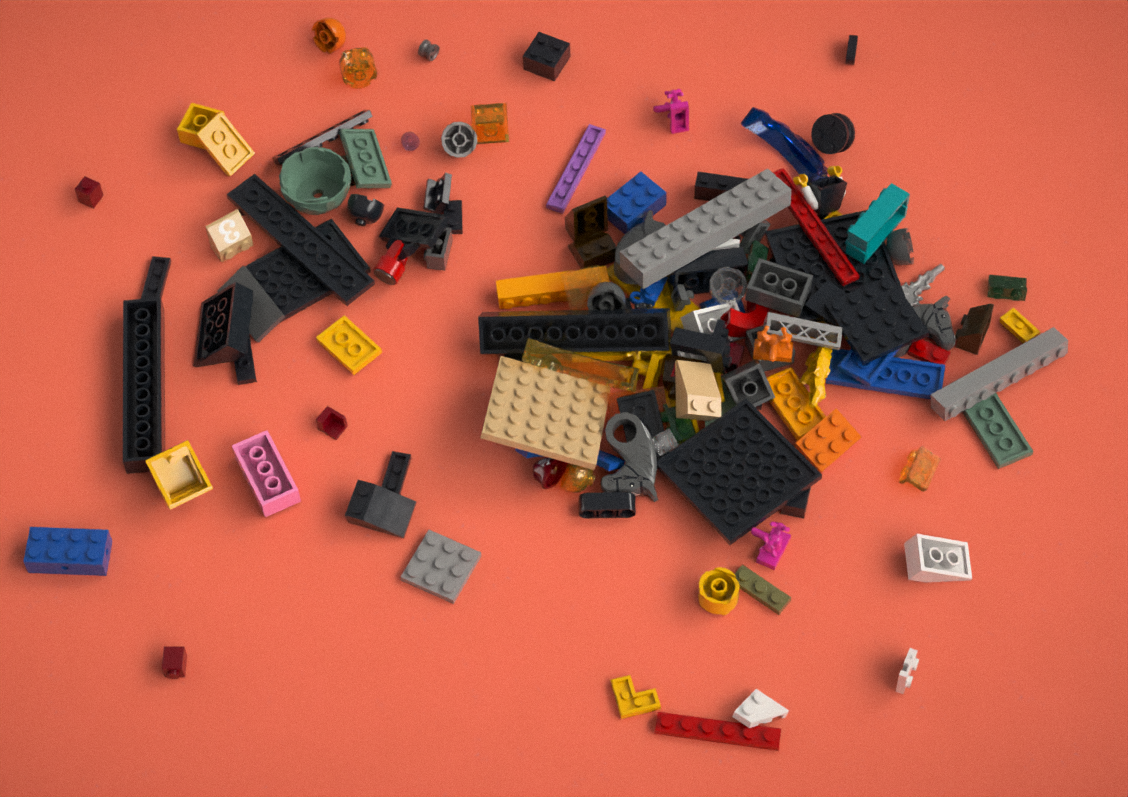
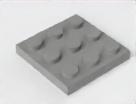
(441, 566)

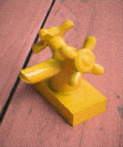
(649, 368)

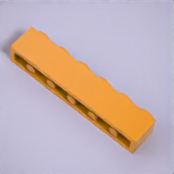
(534, 289)

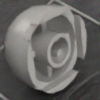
(459, 139)

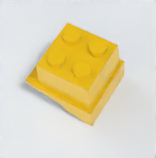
(178, 474)

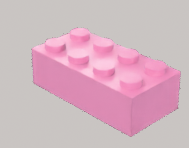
(266, 473)

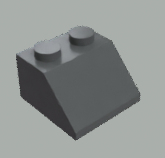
(748, 383)

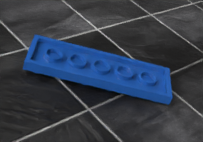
(899, 377)

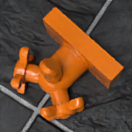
(773, 346)

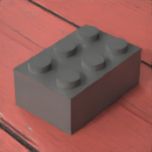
(778, 287)

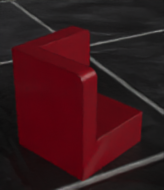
(331, 423)

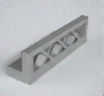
(820, 331)

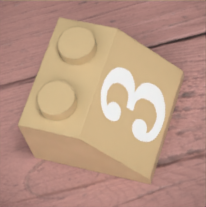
(229, 236)

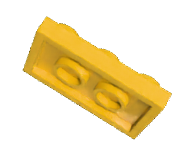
(224, 144)
(349, 345)

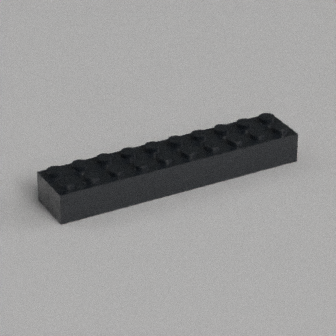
(576, 330)
(143, 382)

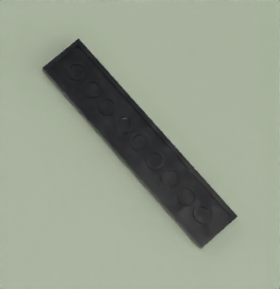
(301, 239)

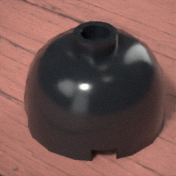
(364, 210)

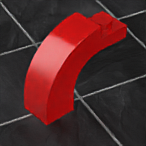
(740, 322)

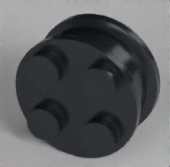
(833, 133)

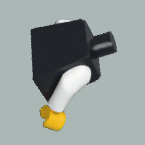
(824, 194)

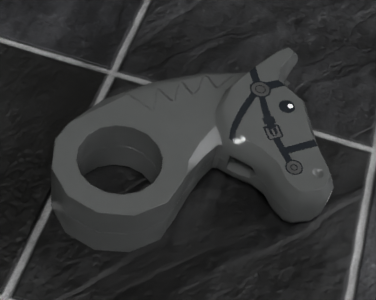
(937, 322)
(640, 458)

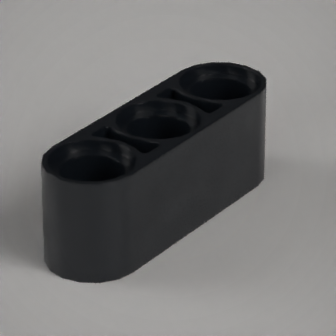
(607, 505)

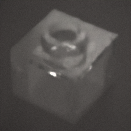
(664, 442)

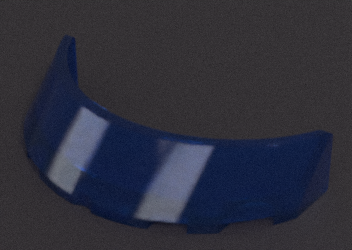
(788, 144)

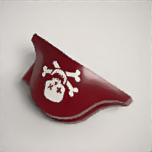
(549, 472)

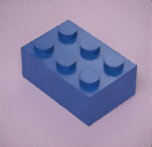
(632, 202)

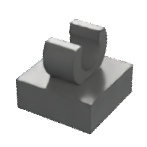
(681, 297)

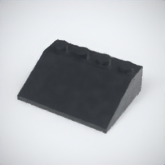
(224, 326)

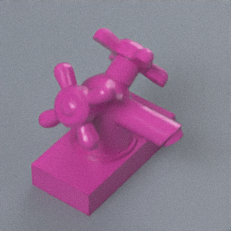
(678, 111)
(774, 544)

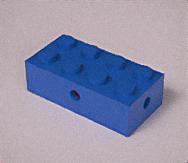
(68, 551)

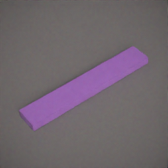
(575, 168)

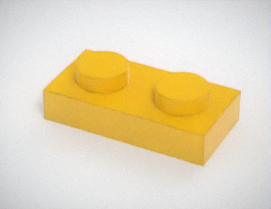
(1019, 326)

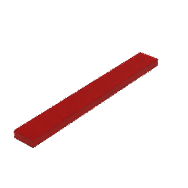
(818, 233)

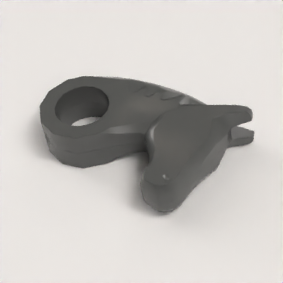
(632, 236)

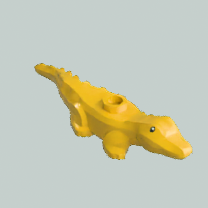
(817, 371)

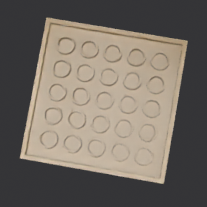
(546, 413)

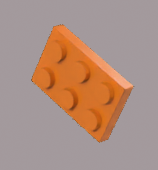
(827, 440)

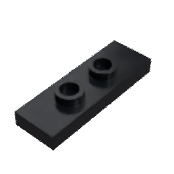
(245, 367)

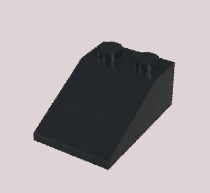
(379, 509)

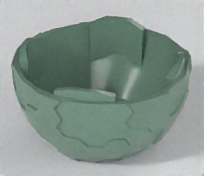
(311, 173)

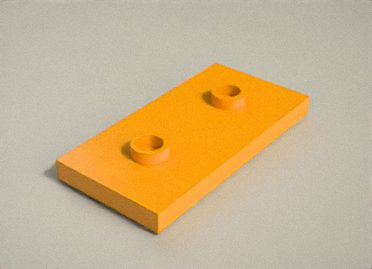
(792, 403)

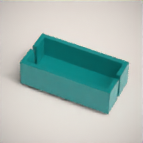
(877, 223)

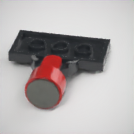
(404, 235)

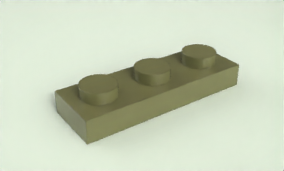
(762, 590)

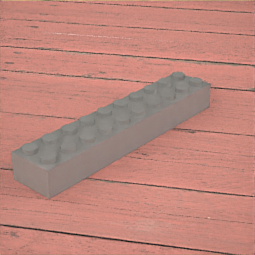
(705, 228)

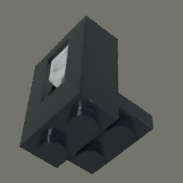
(705, 347)

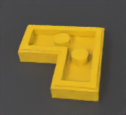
(633, 703)

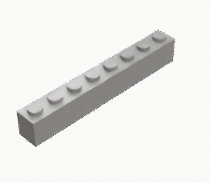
(999, 374)

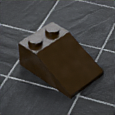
(587, 219)

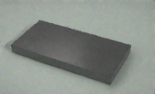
(264, 311)

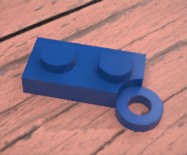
(649, 294)

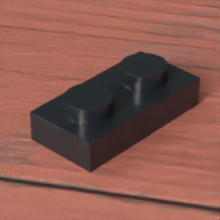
(454, 212)

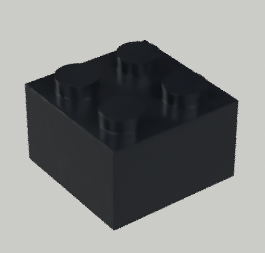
(546, 56)

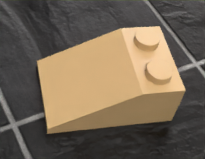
(696, 391)

